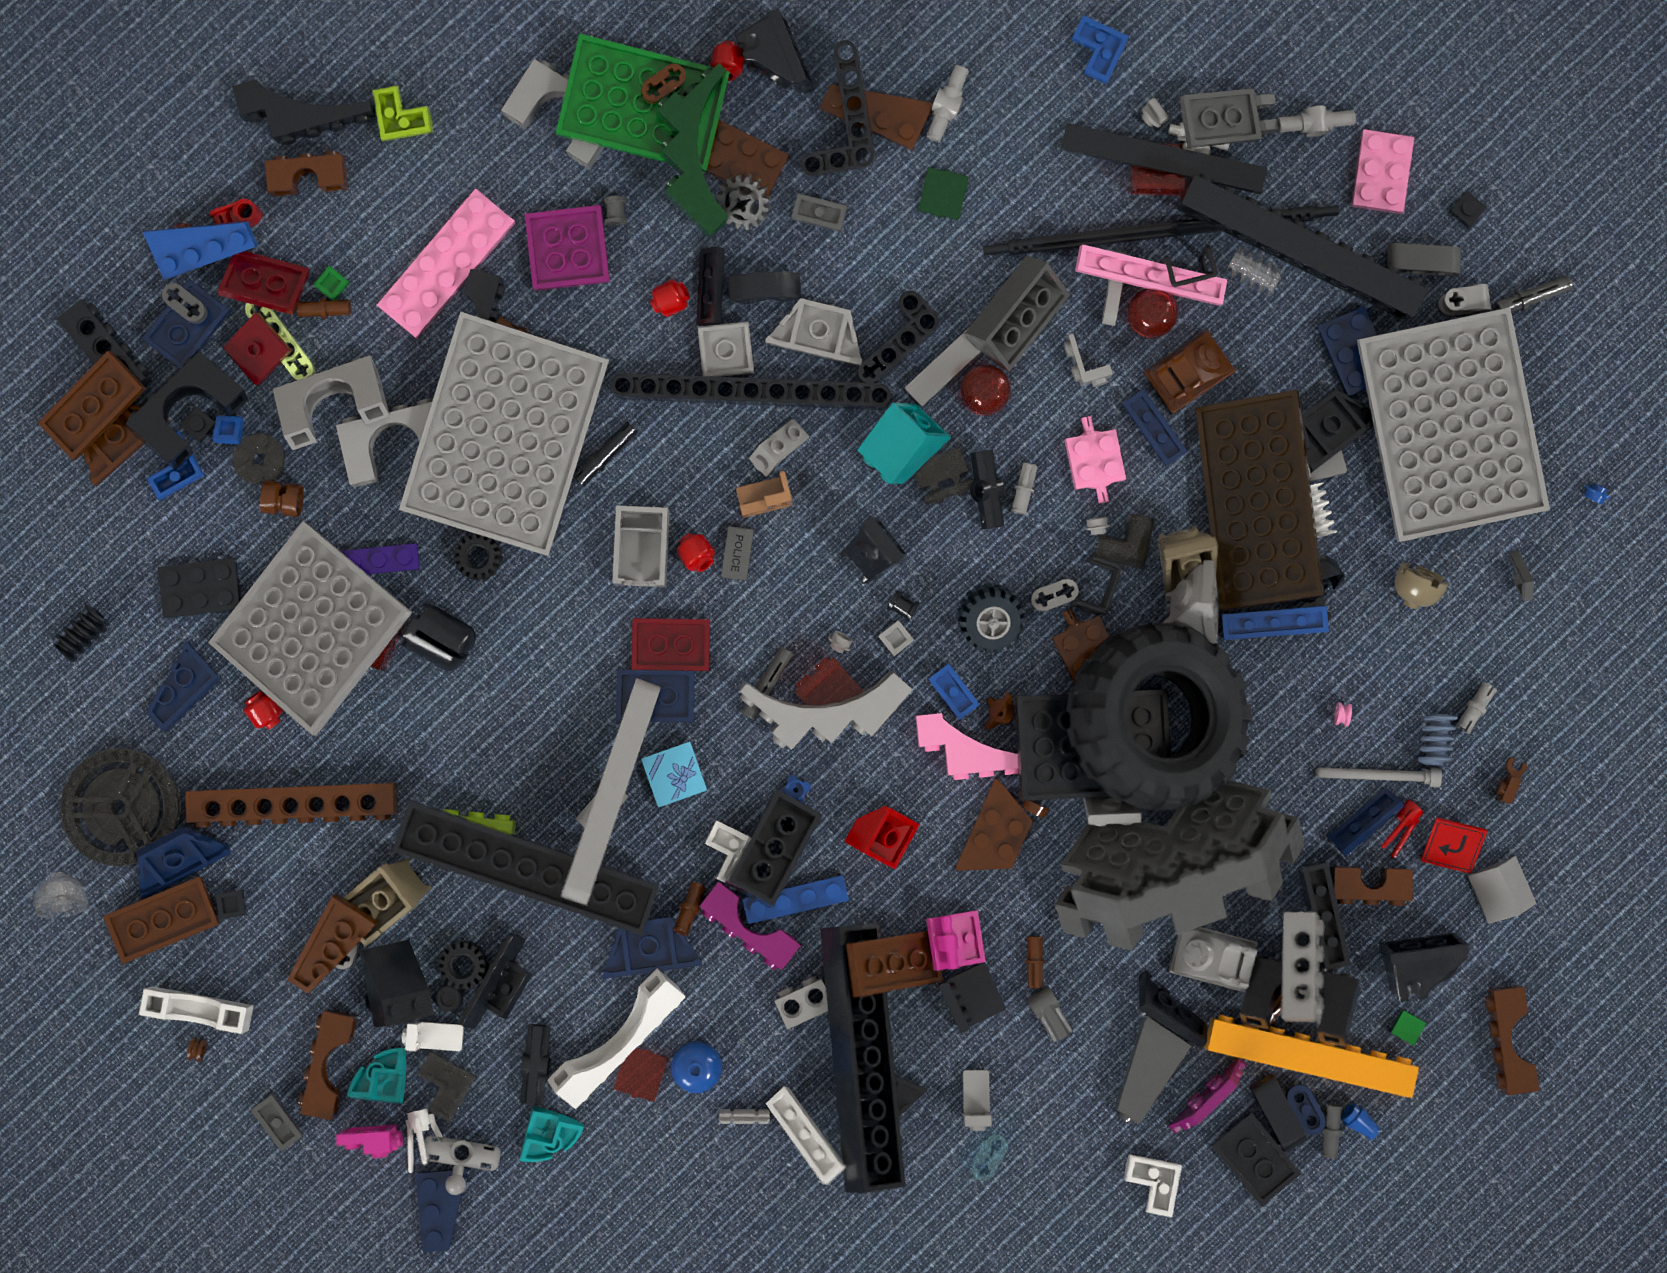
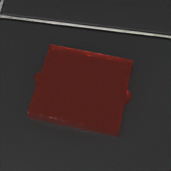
(641, 1074)

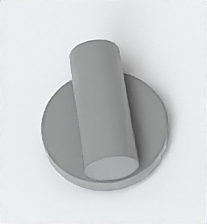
(1154, 114)

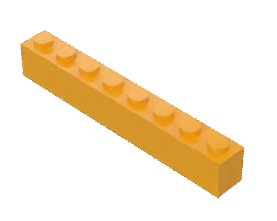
(1312, 1057)

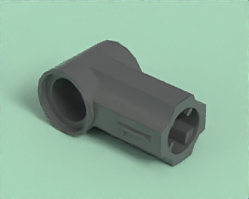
(1047, 1010)

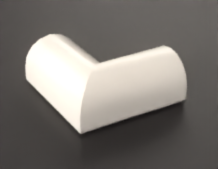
(1162, 1179)

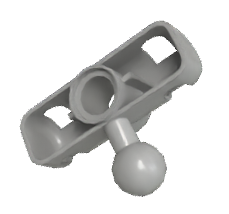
(456, 1183)

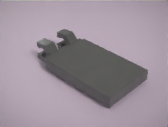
(1225, 117)

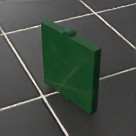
(943, 193)

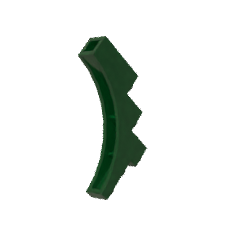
(683, 117)

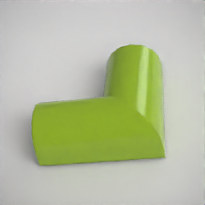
(396, 122)

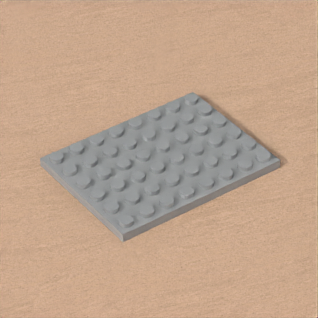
(1453, 424)
(503, 434)

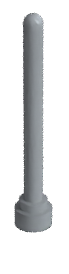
(1429, 776)

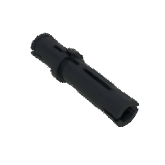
(609, 450)

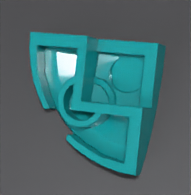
(382, 1079)
(547, 1134)

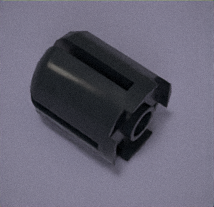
(439, 638)

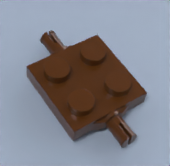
(1078, 641)

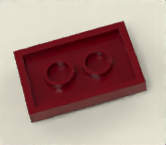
(264, 282)
(670, 644)

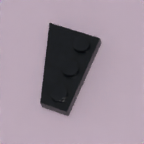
(1159, 1005)

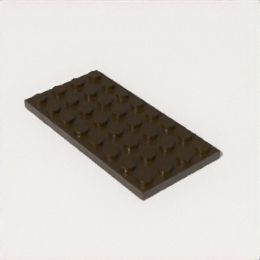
(1259, 500)

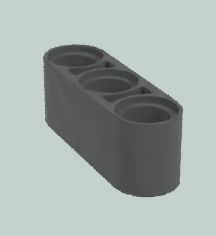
(1424, 259)

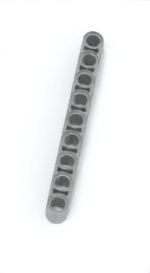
(611, 792)

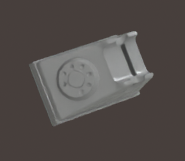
(1196, 602)
(1214, 958)

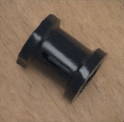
(903, 606)

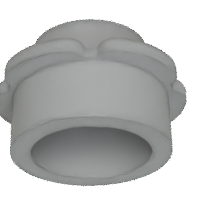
(1097, 525)
(840, 642)

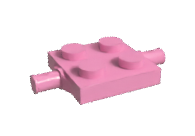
(1095, 459)

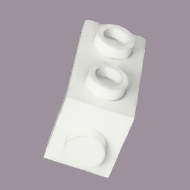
(433, 1036)

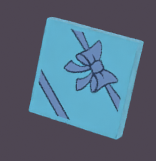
(674, 774)

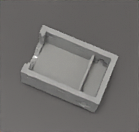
(641, 546)

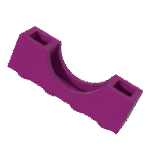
(775, 946)

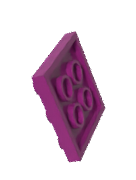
(567, 248)

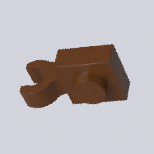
(1509, 786)

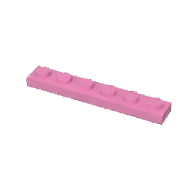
(1148, 274)

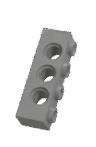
(1295, 926)

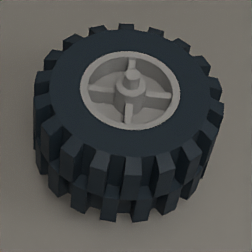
(991, 618)

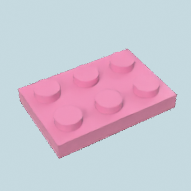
(1382, 171)

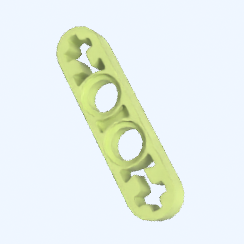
(288, 338)

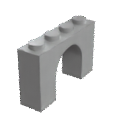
(534, 89)
(299, 398)
(358, 439)

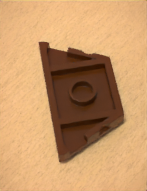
(112, 448)
(996, 833)

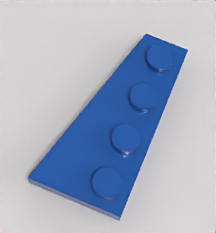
(191, 247)

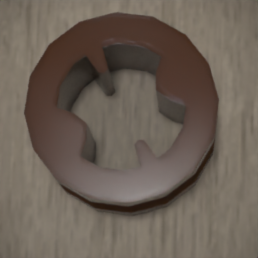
(196, 1049)

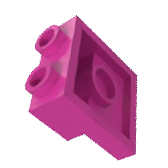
(375, 1139)

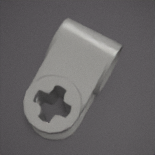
(1469, 300)

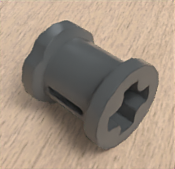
(615, 210)

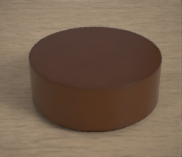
(1035, 808)

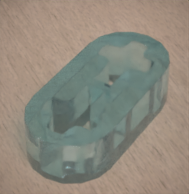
(995, 1159)

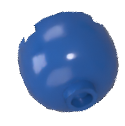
(696, 1067)

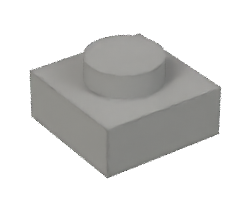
(896, 638)

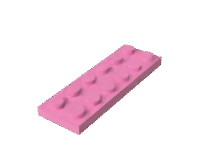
(446, 263)

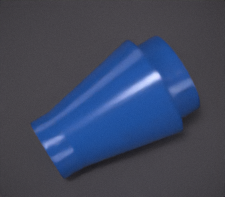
(1360, 1121)

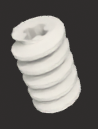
(1320, 514)

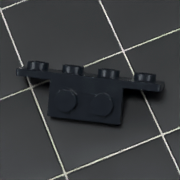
(500, 985)

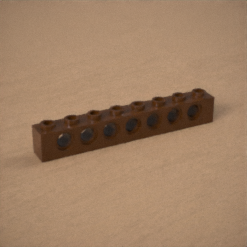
(199, 804)

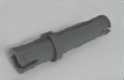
(1523, 300)
(769, 679)

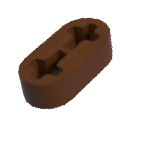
(660, 78)

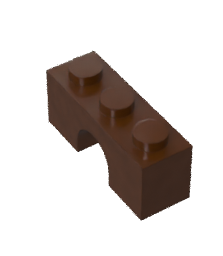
(284, 173)
(1395, 886)

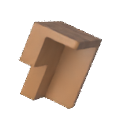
(764, 496)

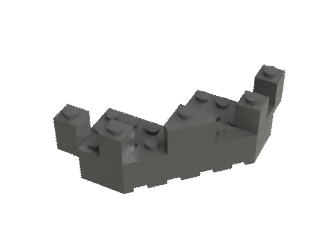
(1177, 869)

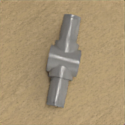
(947, 103)
(1316, 121)

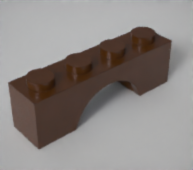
(1506, 1008)
(321, 1096)

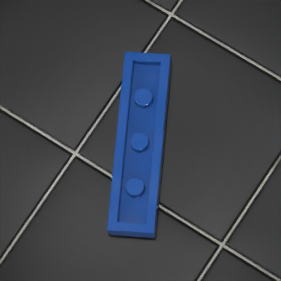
(1275, 622)
(799, 899)

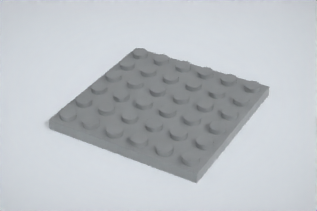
(309, 628)

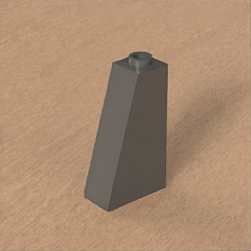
(1150, 1067)

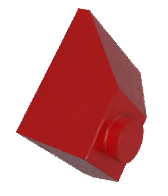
(882, 835)

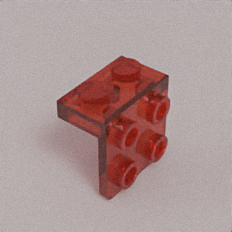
(827, 685)

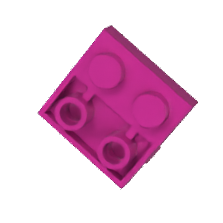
(955, 940)

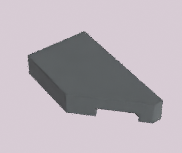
(1522, 579)

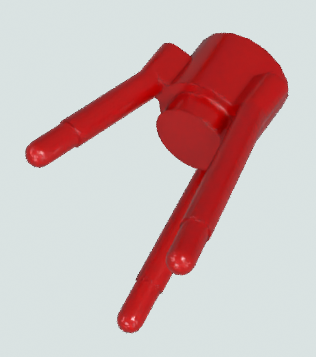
(1407, 817)

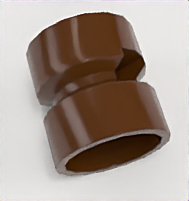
(281, 498)

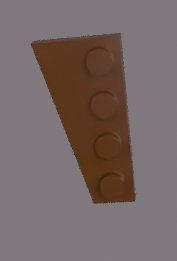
(890, 116)
(332, 939)

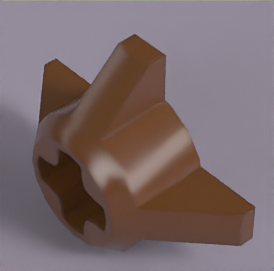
(1000, 711)

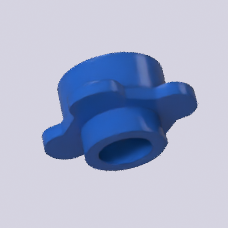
(1596, 493)
(793, 782)

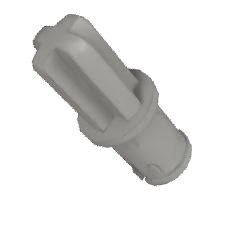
(1024, 488)

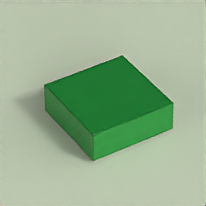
(331, 283)
(1407, 1027)

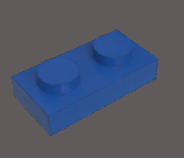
(953, 691)

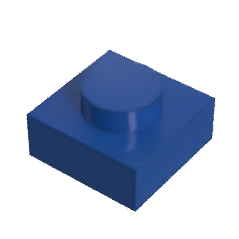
(228, 429)

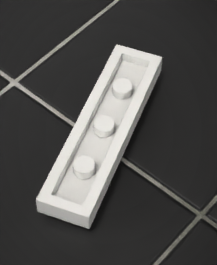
(805, 1135)

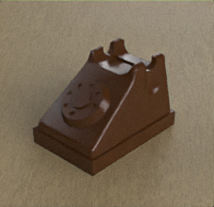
(1189, 372)

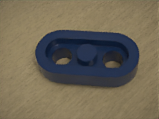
(1306, 1107)

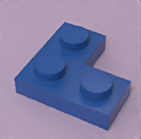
(1105, 43)

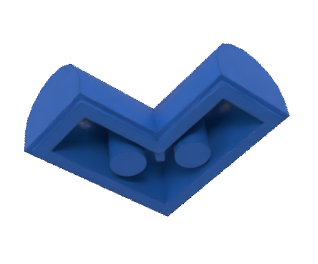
(169, 481)

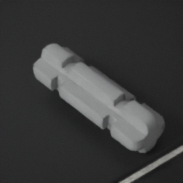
(744, 1116)

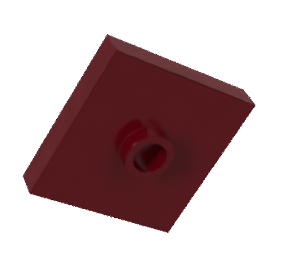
(257, 348)

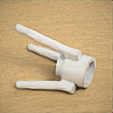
(418, 1122)

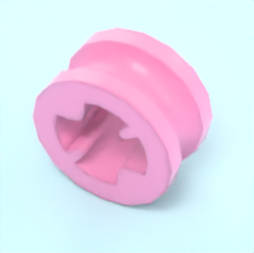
(1342, 714)

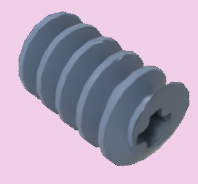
(1437, 740)

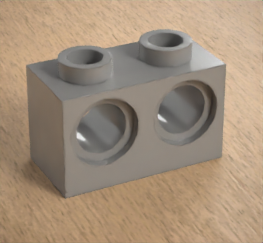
(807, 1008)

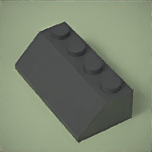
(1018, 312)

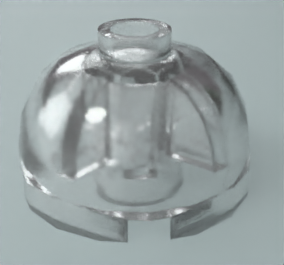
(59, 895)

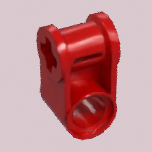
(234, 213)

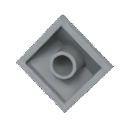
(1502, 890)

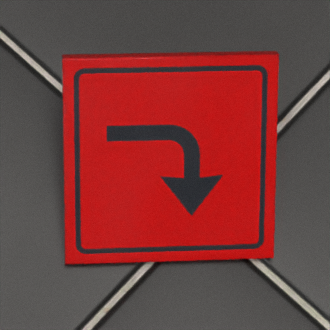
(1453, 845)

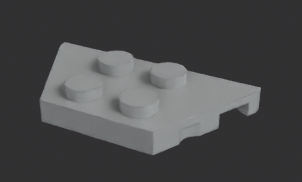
(818, 331)

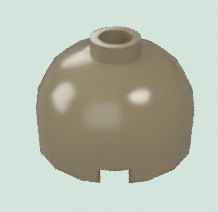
(1419, 586)

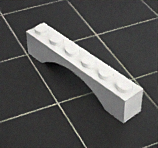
(582, 1075)

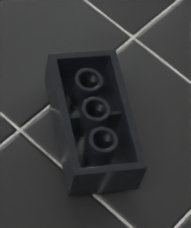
(789, 844)

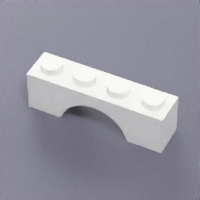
(190, 1007)

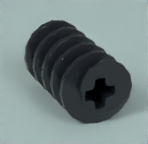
(81, 633)

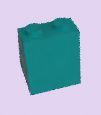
(902, 442)

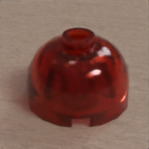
(1152, 313)
(985, 390)

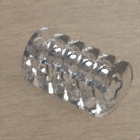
(1254, 271)

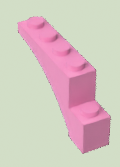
(961, 752)

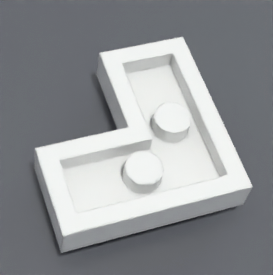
(728, 842)

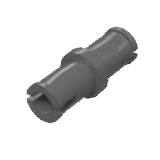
(1332, 1131)

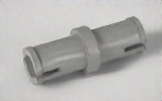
(1476, 707)

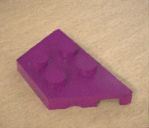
(1203, 1104)

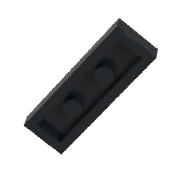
(710, 286)

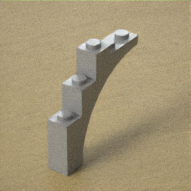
(793, 720)

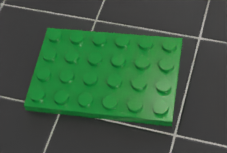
(607, 105)

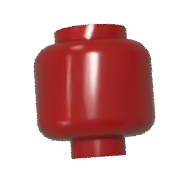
(730, 57)
(670, 298)
(696, 552)
(262, 710)

